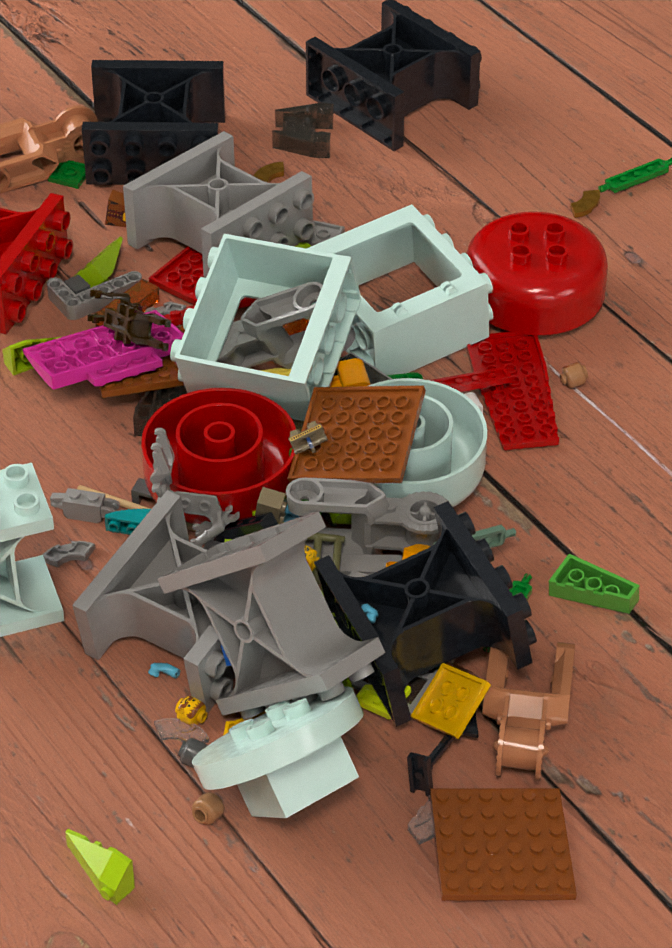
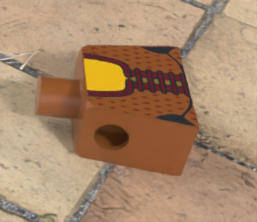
(116, 210)

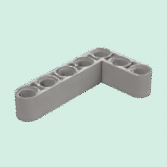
(81, 304)

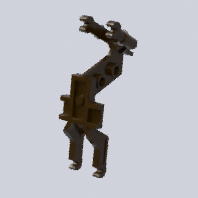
(129, 320)

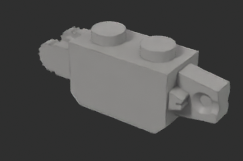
(84, 505)

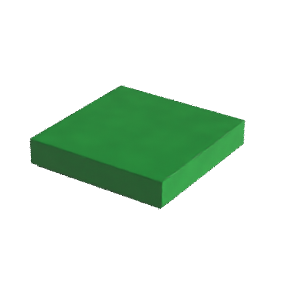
(69, 174)

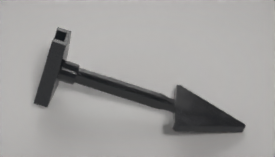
(421, 766)

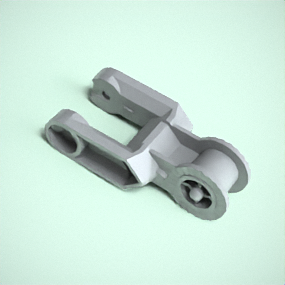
(260, 331)
(376, 520)

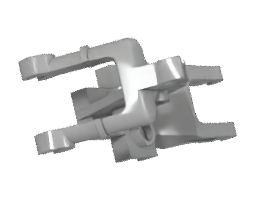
(192, 502)

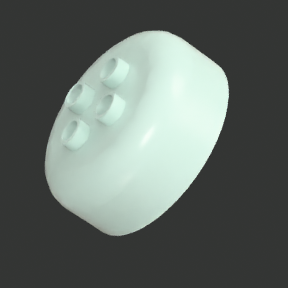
(446, 446)

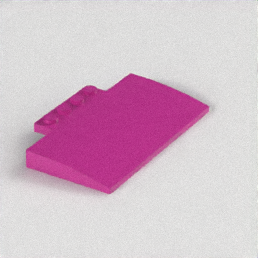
(97, 356)

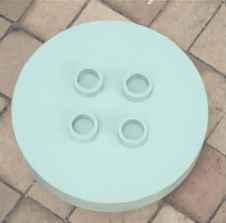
(284, 755)

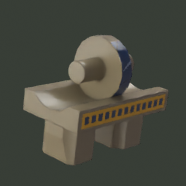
(307, 439)

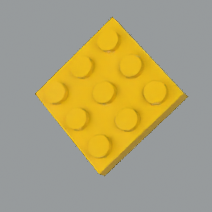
(450, 700)

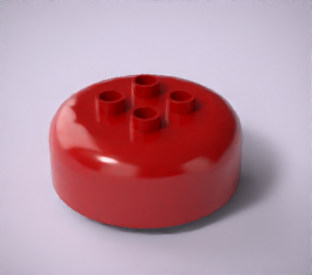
(542, 272)
(223, 447)

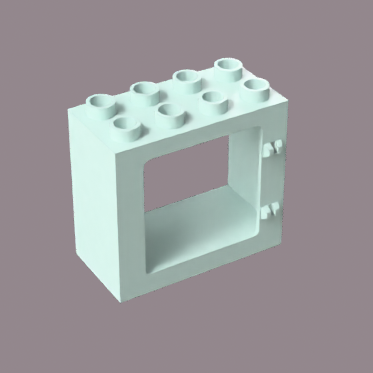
(256, 270)
(429, 323)

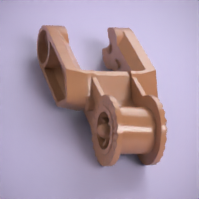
(41, 146)
(526, 714)

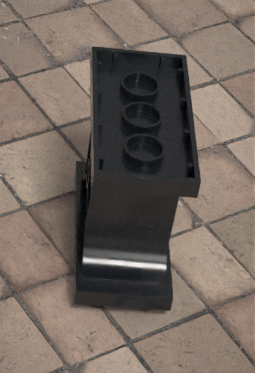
(393, 73)
(149, 115)
(430, 609)

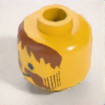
(191, 710)

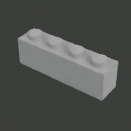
(364, 562)

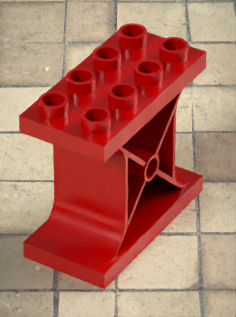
(30, 255)

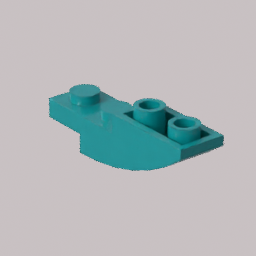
(124, 520)

